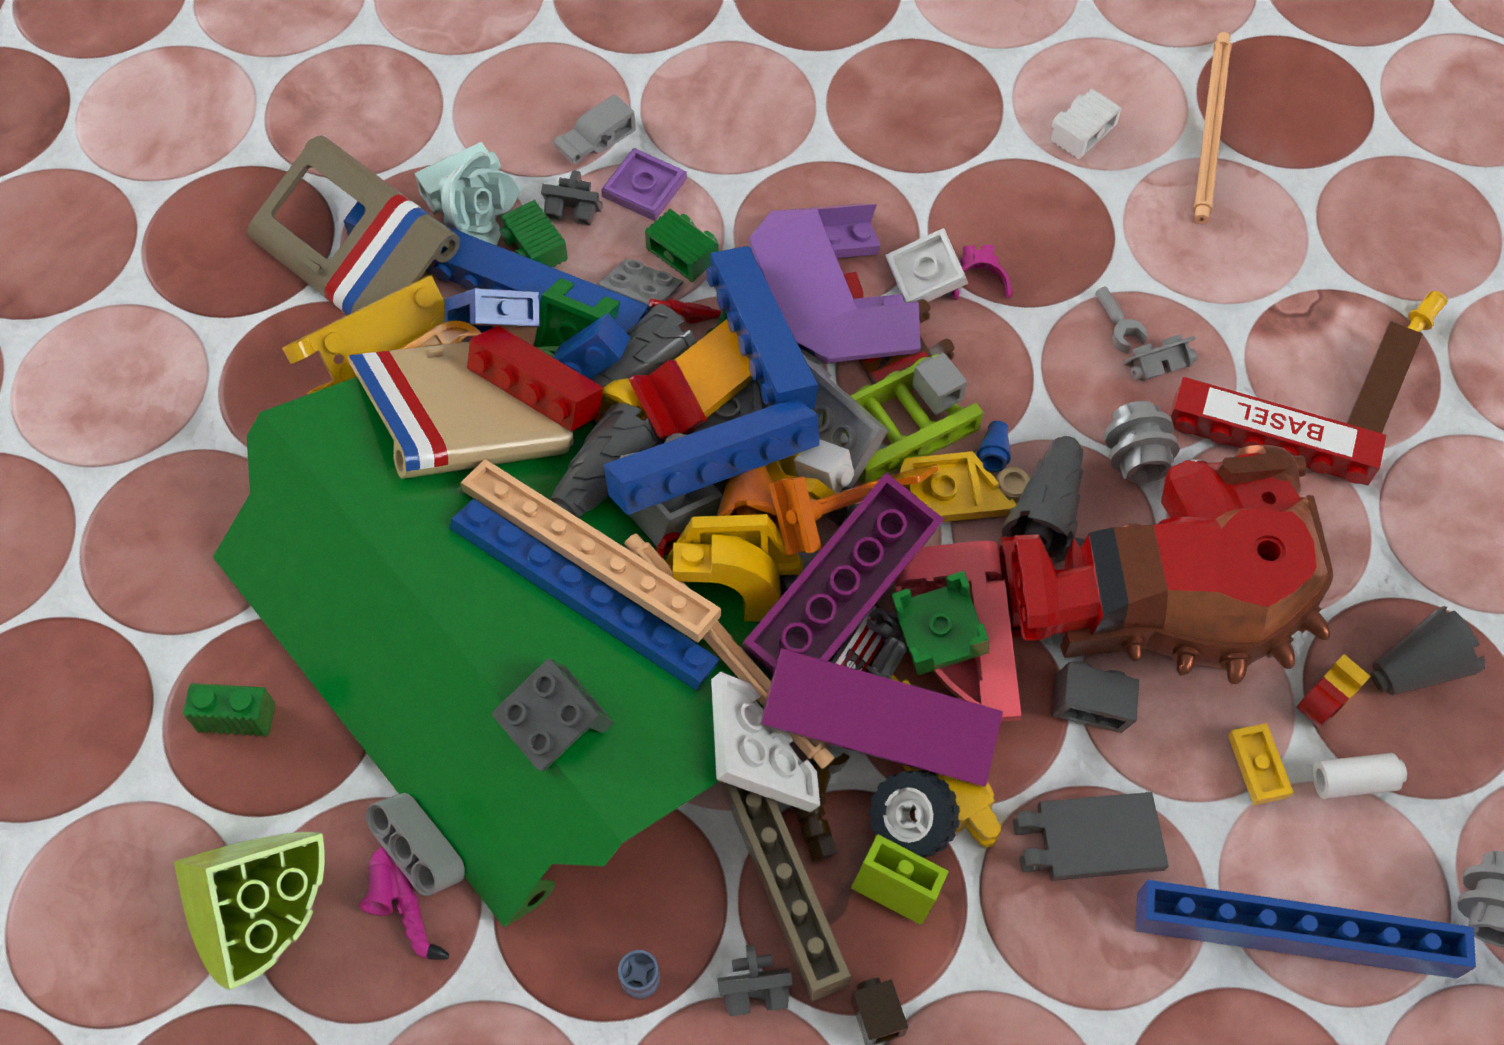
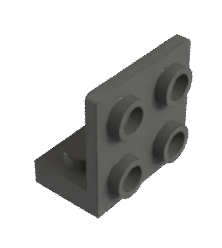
(549, 714)

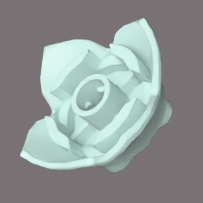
(476, 197)

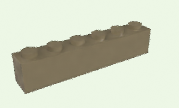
(789, 892)

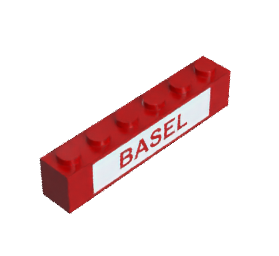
(1247, 421)

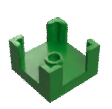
(564, 317)
(941, 625)

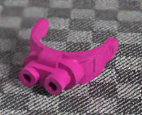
(985, 260)

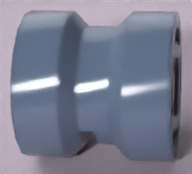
(636, 967)

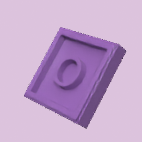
(644, 184)

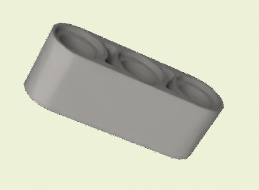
(415, 844)

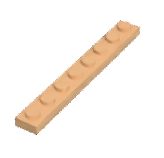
(592, 550)

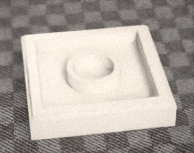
(926, 268)

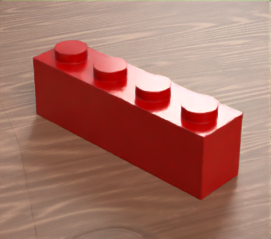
(534, 378)

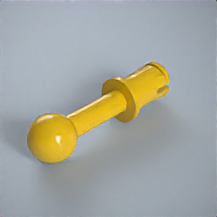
(1424, 315)

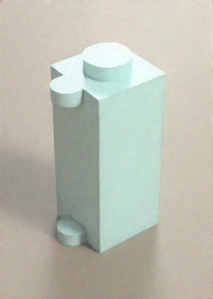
(429, 177)

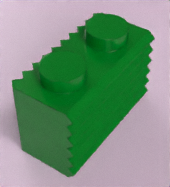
(533, 235)
(681, 244)
(229, 709)

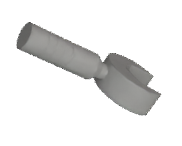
(1123, 327)

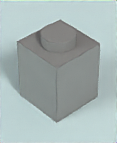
(939, 383)

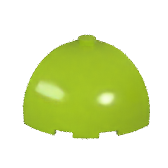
(250, 901)

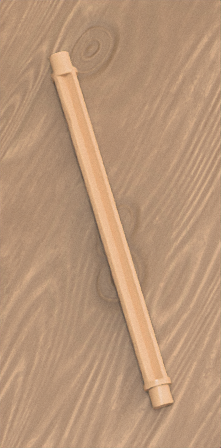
(1212, 129)
(733, 655)

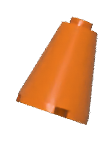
(748, 495)

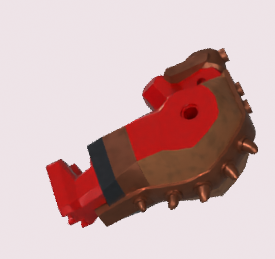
(1207, 586)

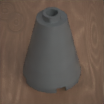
(1429, 655)

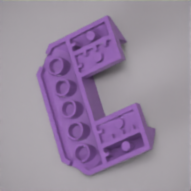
(800, 264)

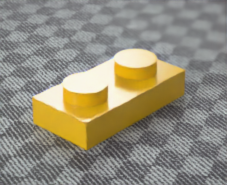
(1260, 764)

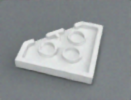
(754, 754)

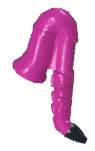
(389, 883)

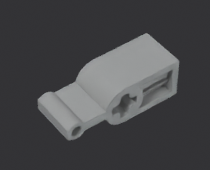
(597, 129)

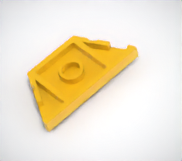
(959, 487)
(751, 528)

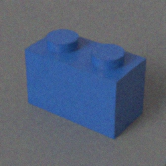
(594, 347)

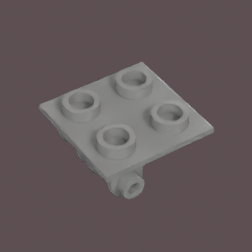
(640, 282)

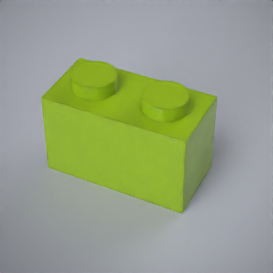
(900, 879)

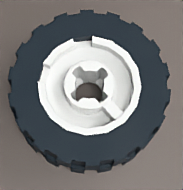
(935, 812)

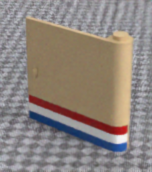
(449, 415)

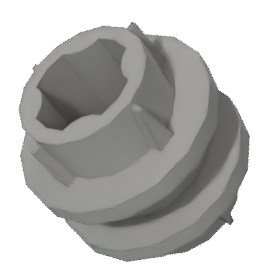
(1141, 442)
(1485, 898)

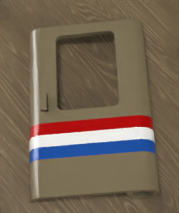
(382, 252)

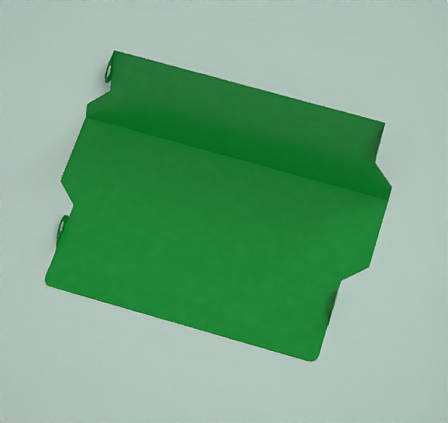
(430, 634)

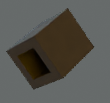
(878, 1011)

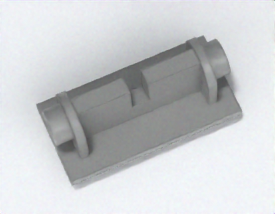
(1149, 361)

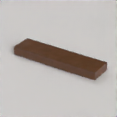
(1384, 377)

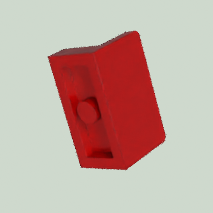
(668, 400)

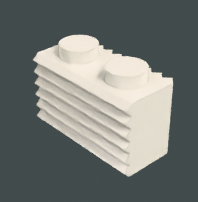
(1084, 123)

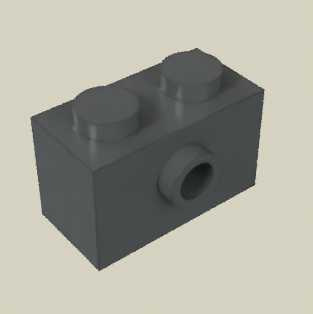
(1095, 697)

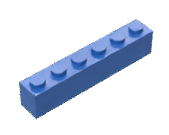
(760, 328)
(711, 455)

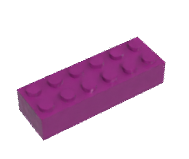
(846, 576)

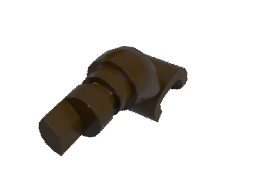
(815, 830)

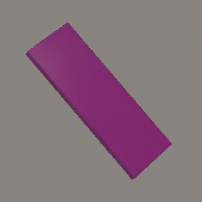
(882, 717)

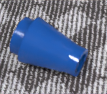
(995, 447)

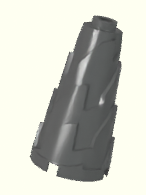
(650, 345)
(614, 435)
(1051, 499)

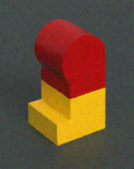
(1333, 691)

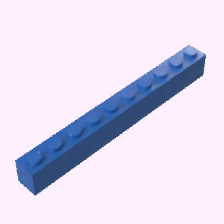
(492, 267)

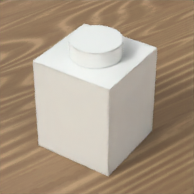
(826, 463)

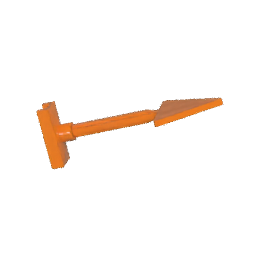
(798, 512)

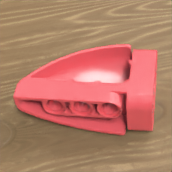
(992, 676)

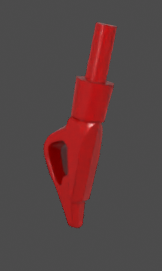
(690, 311)

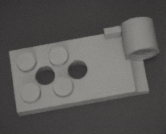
(844, 414)

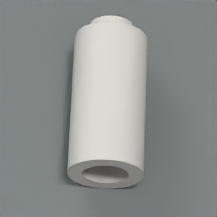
(1359, 775)

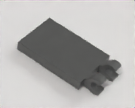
(1094, 837)

